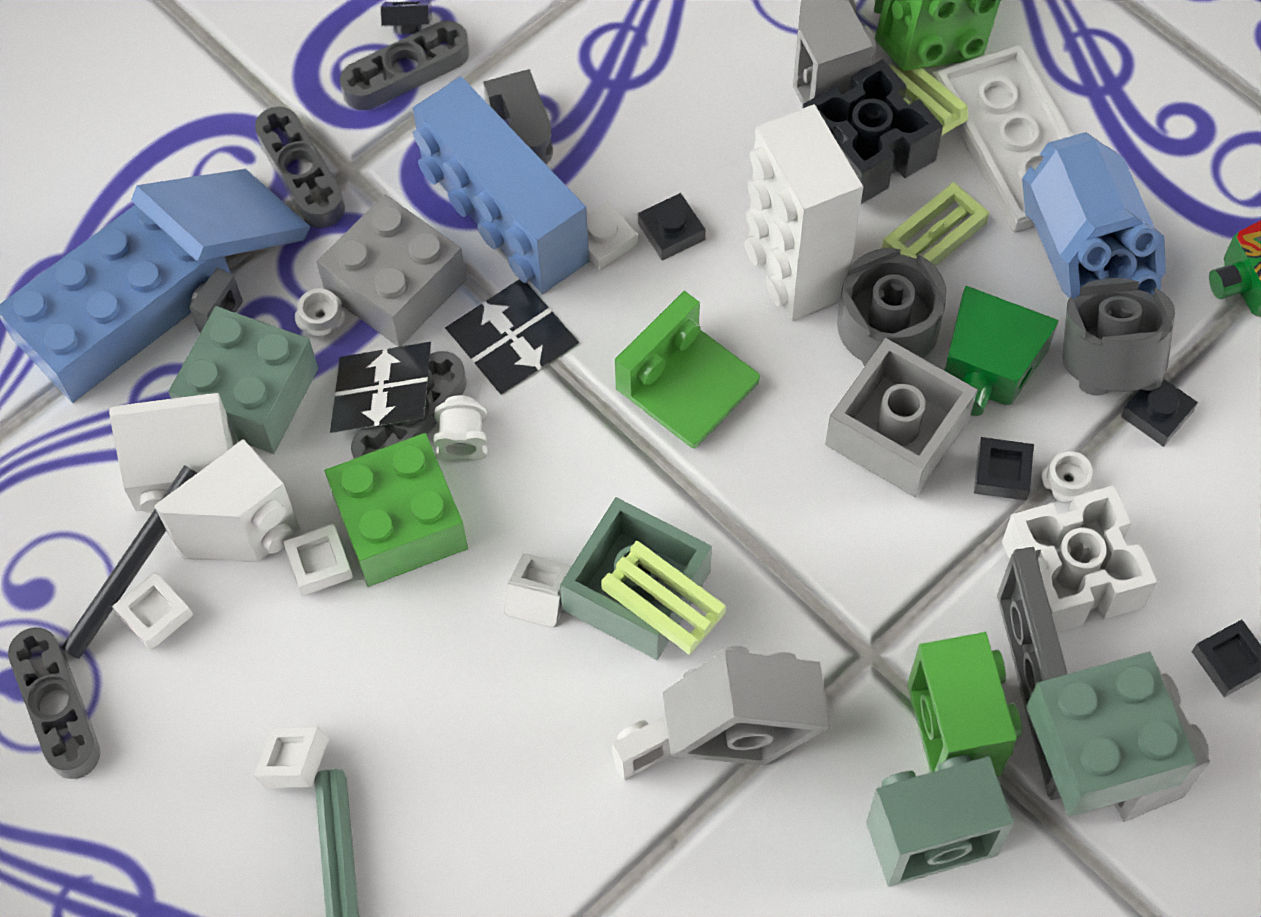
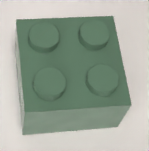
(256, 372)
(611, 541)
(1110, 733)
(938, 819)

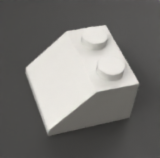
(162, 437)
(230, 510)

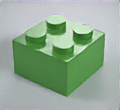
(397, 509)
(962, 701)

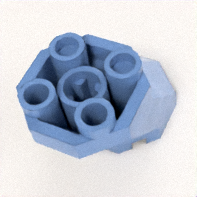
(1092, 216)

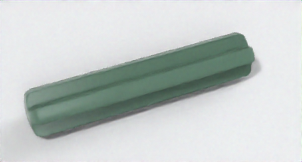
(336, 844)

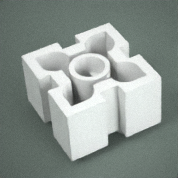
(1084, 557)

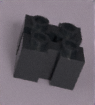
(879, 127)

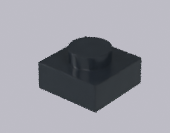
(406, 16)
(671, 226)
(1159, 411)
(1004, 468)
(1230, 657)

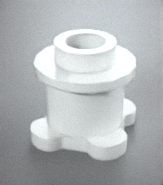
(460, 429)

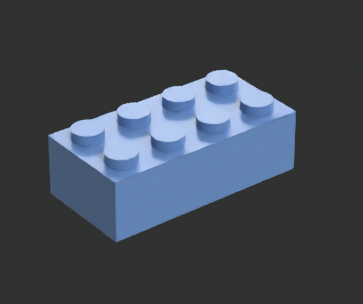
(501, 185)
(104, 302)

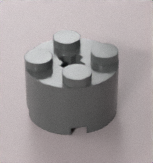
(893, 300)
(1117, 336)

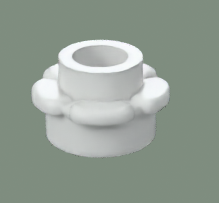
(317, 302)
(1070, 464)

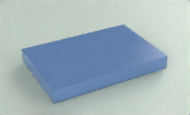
(220, 214)

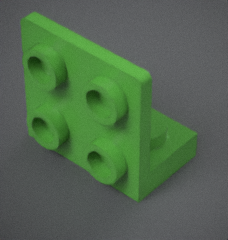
(935, 31)
(683, 373)

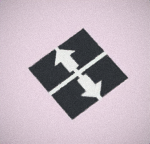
(511, 335)
(381, 387)

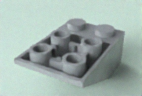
(829, 47)

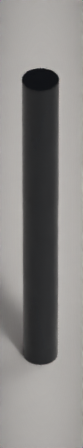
(120, 577)

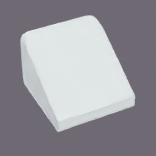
(535, 590)

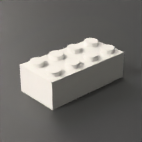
(802, 212)

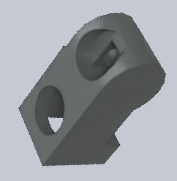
(520, 104)

